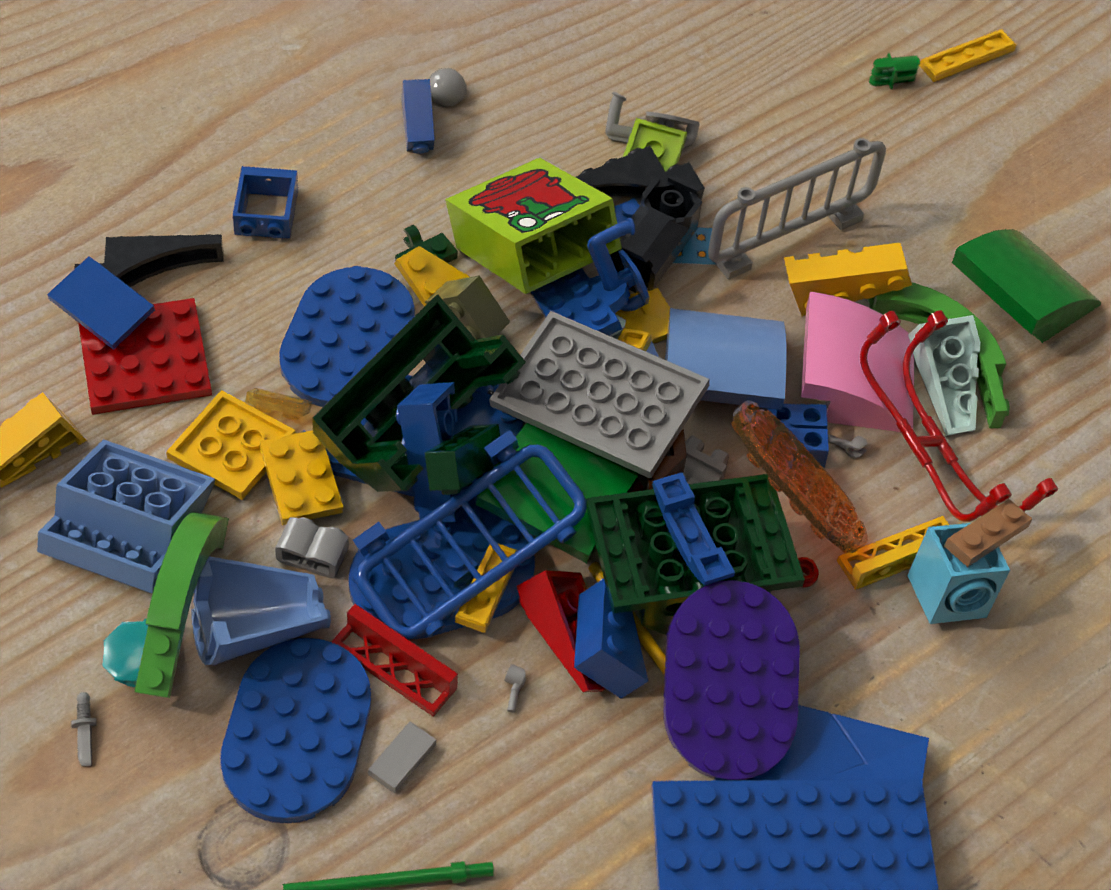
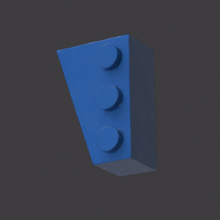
(608, 644)

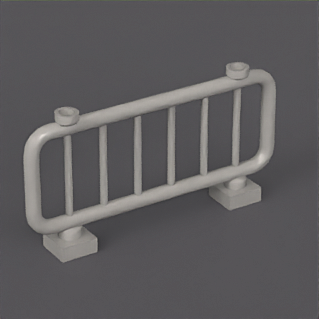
(842, 212)

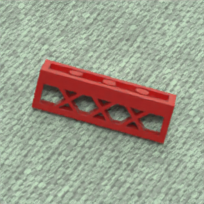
(406, 655)

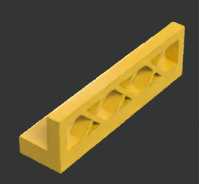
(889, 563)

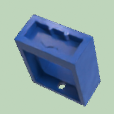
(254, 181)

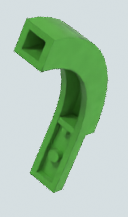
(917, 304)
(171, 599)

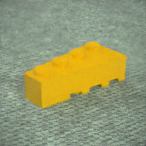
(849, 274)

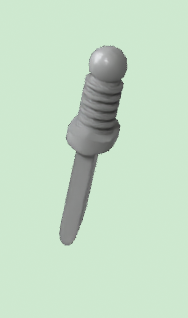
(84, 731)

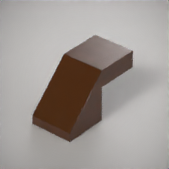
(674, 463)

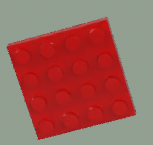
(152, 366)

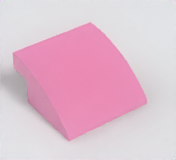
(833, 368)

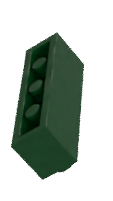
(460, 459)

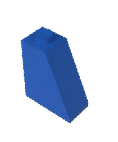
(418, 115)

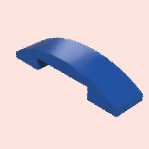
(688, 530)

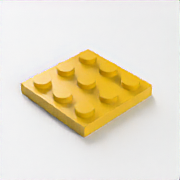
(227, 443)

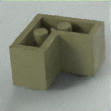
(473, 306)

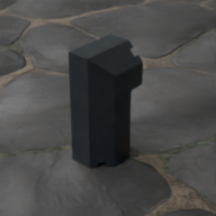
(662, 228)

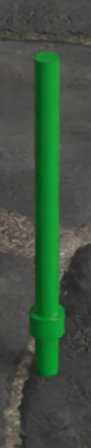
(457, 872)

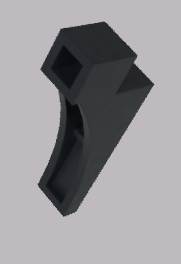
(635, 172)
(143, 257)

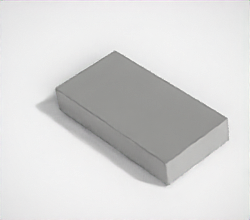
(402, 757)

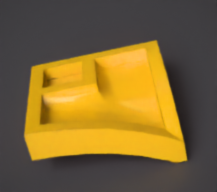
(649, 318)

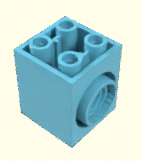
(950, 588)

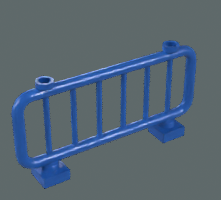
(500, 450)

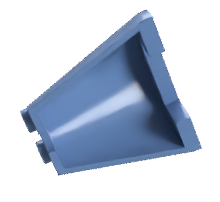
(251, 608)

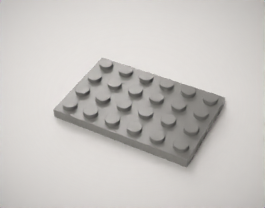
(601, 394)

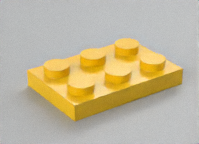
(300, 477)

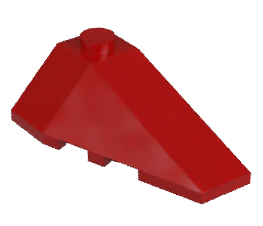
(552, 607)

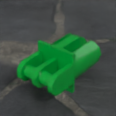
(894, 70)

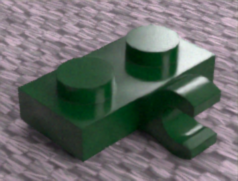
(437, 245)

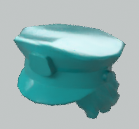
(124, 651)

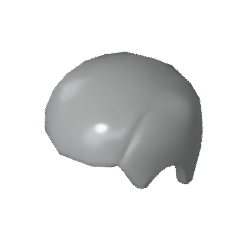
(447, 87)

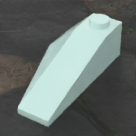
(950, 372)

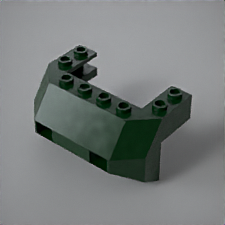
(450, 355)

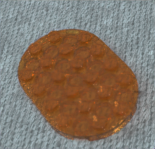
(799, 476)

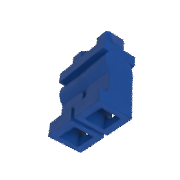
(809, 426)

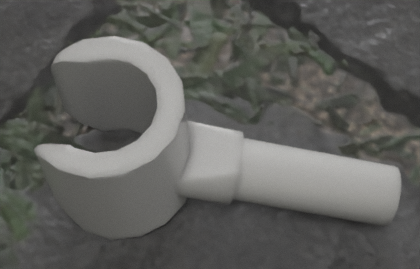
(854, 448)
(516, 677)

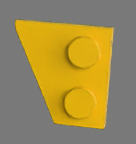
(426, 272)

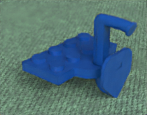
(597, 298)

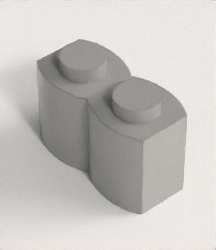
(312, 547)

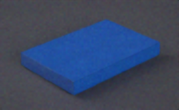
(101, 302)

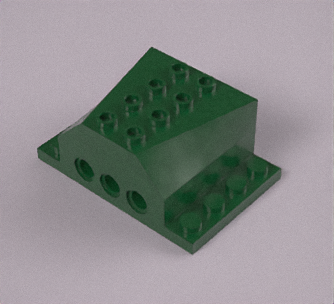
(649, 573)

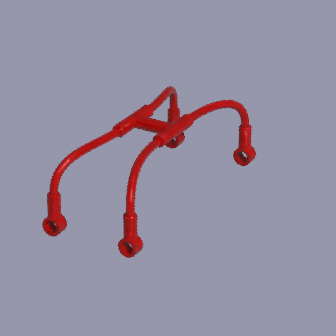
(936, 439)

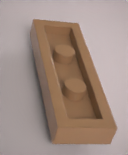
(988, 532)

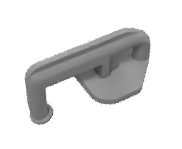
(622, 133)

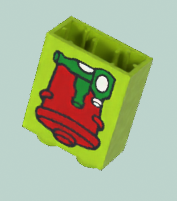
(531, 223)

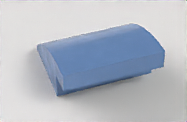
(736, 353)
(121, 513)

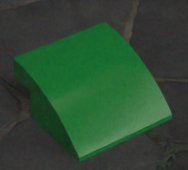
(1024, 282)
(589, 471)

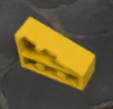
(33, 435)

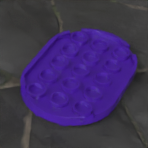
(731, 680)

